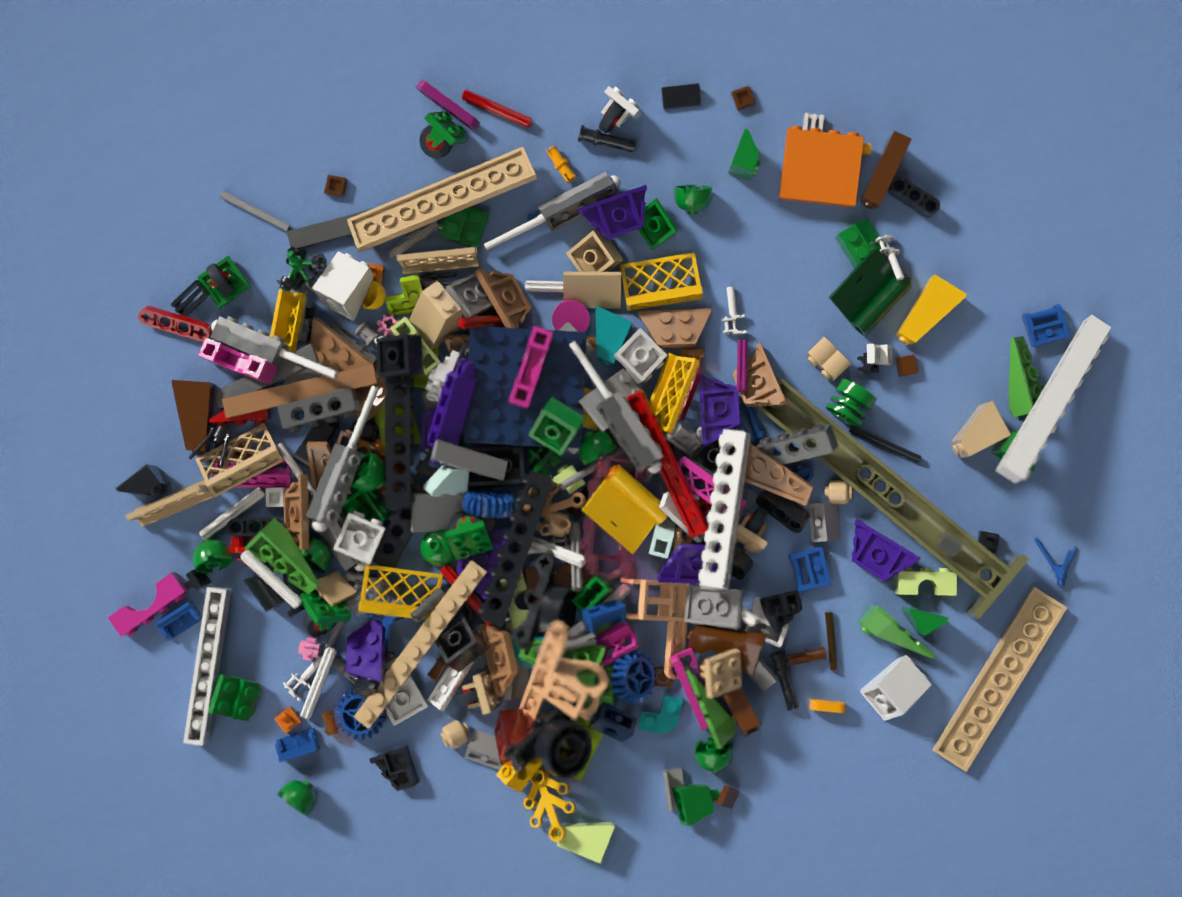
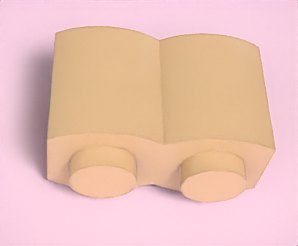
(827, 359)

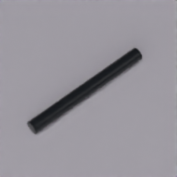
(885, 444)

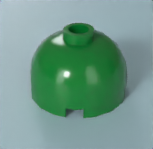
(692, 198)
(595, 446)
(369, 473)
(436, 548)
(211, 555)
(318, 555)
(711, 757)
(299, 796)

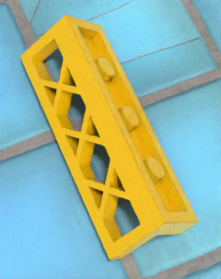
(284, 315)

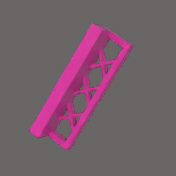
(706, 478)
(268, 479)
(615, 638)
(686, 683)

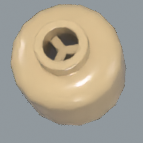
(839, 492)
(556, 531)
(455, 734)

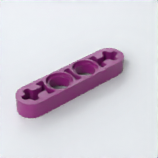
(447, 105)

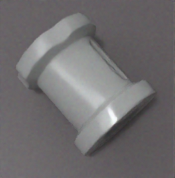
(366, 333)

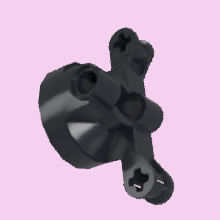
(552, 606)
(557, 742)

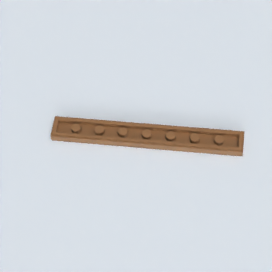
(297, 391)

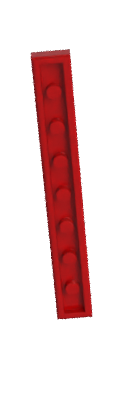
(670, 469)

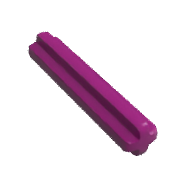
(742, 363)

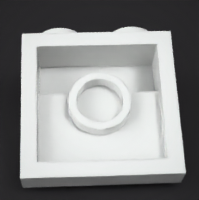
(640, 356)
(438, 376)
(359, 537)

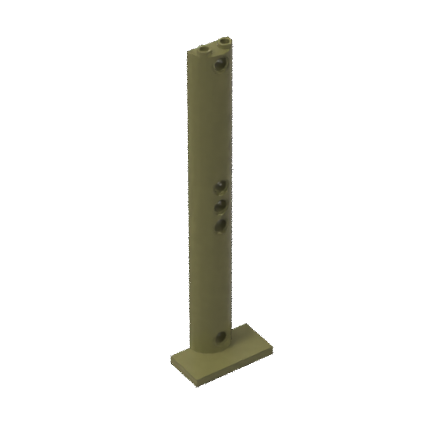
(912, 513)

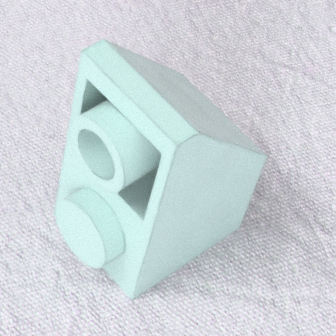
(447, 481)
(662, 538)

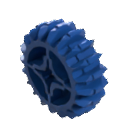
(488, 503)
(633, 689)
(352, 711)

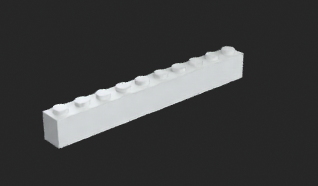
(1053, 399)

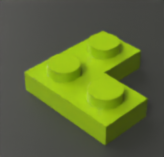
(407, 301)

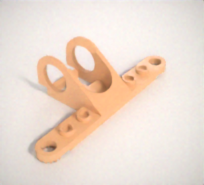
(671, 609)
(556, 679)

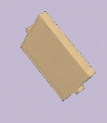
(335, 588)

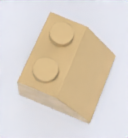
(594, 254)

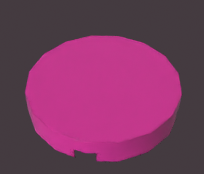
(571, 312)

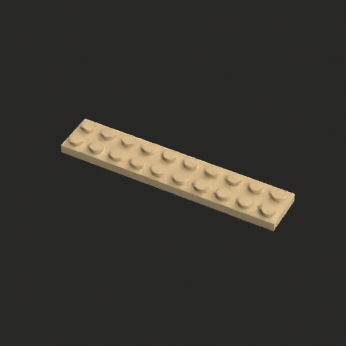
(441, 199)
(999, 679)

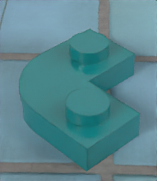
(663, 721)

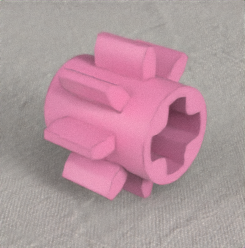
(386, 320)
(309, 649)

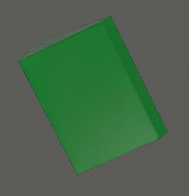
(657, 225)
(923, 622)

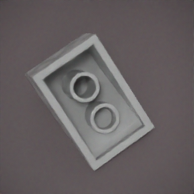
(618, 382)

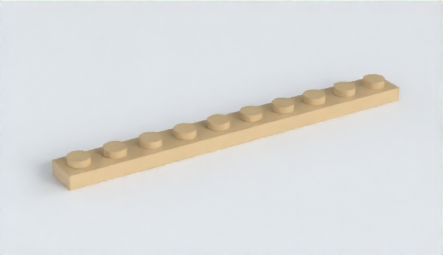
(420, 644)

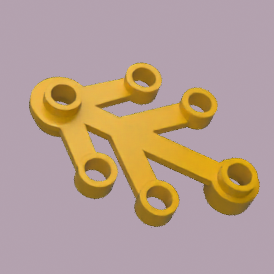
(547, 801)

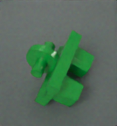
(547, 456)

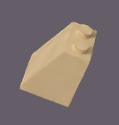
(435, 315)
(980, 431)

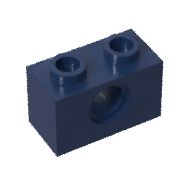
(613, 722)

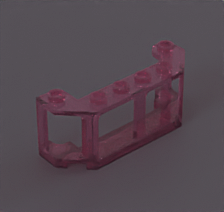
(623, 557)

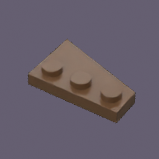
(318, 457)

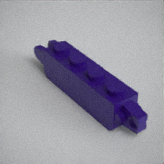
(453, 405)

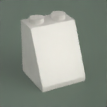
(344, 285)
(896, 688)

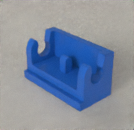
(603, 614)
(179, 620)
(297, 745)

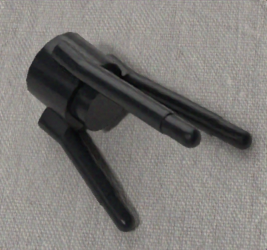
(429, 279)
(220, 436)

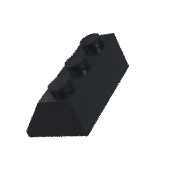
(514, 471)

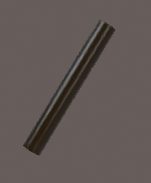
(831, 640)

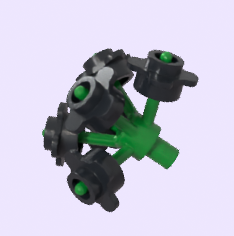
(295, 278)

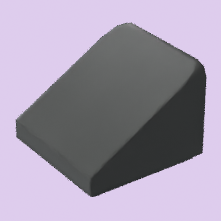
(949, 545)

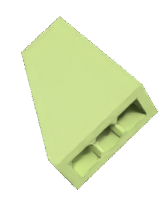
(587, 839)

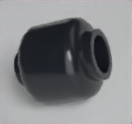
(369, 431)

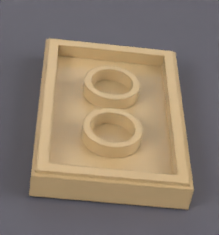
(593, 288)

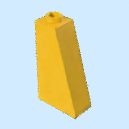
(931, 306)

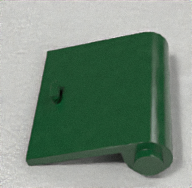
(869, 292)

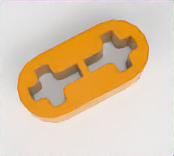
(827, 705)

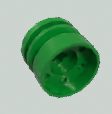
(851, 402)

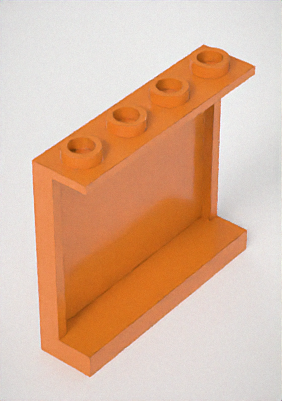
(821, 167)

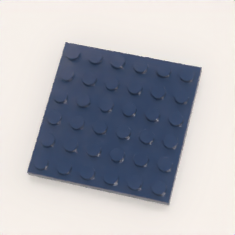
(498, 359)

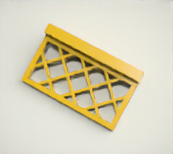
(665, 297)
(669, 383)
(393, 608)

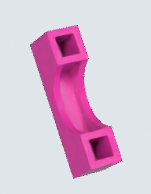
(238, 362)
(530, 367)
(129, 619)

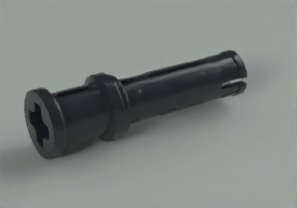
(597, 137)
(782, 670)

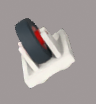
(617, 110)

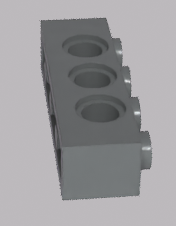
(290, 412)
(807, 449)

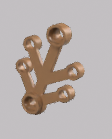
(549, 509)

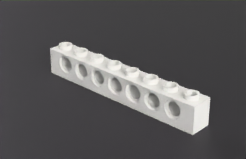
(730, 519)
(207, 665)

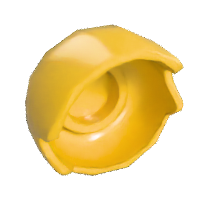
(375, 296)

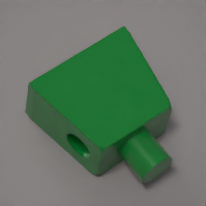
(595, 591)
(694, 802)

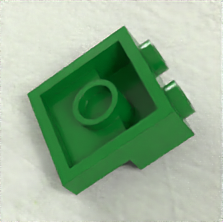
(465, 226)
(367, 504)
(235, 697)

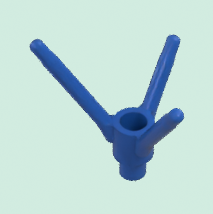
(1060, 570)
(388, 623)

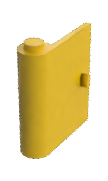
(627, 505)

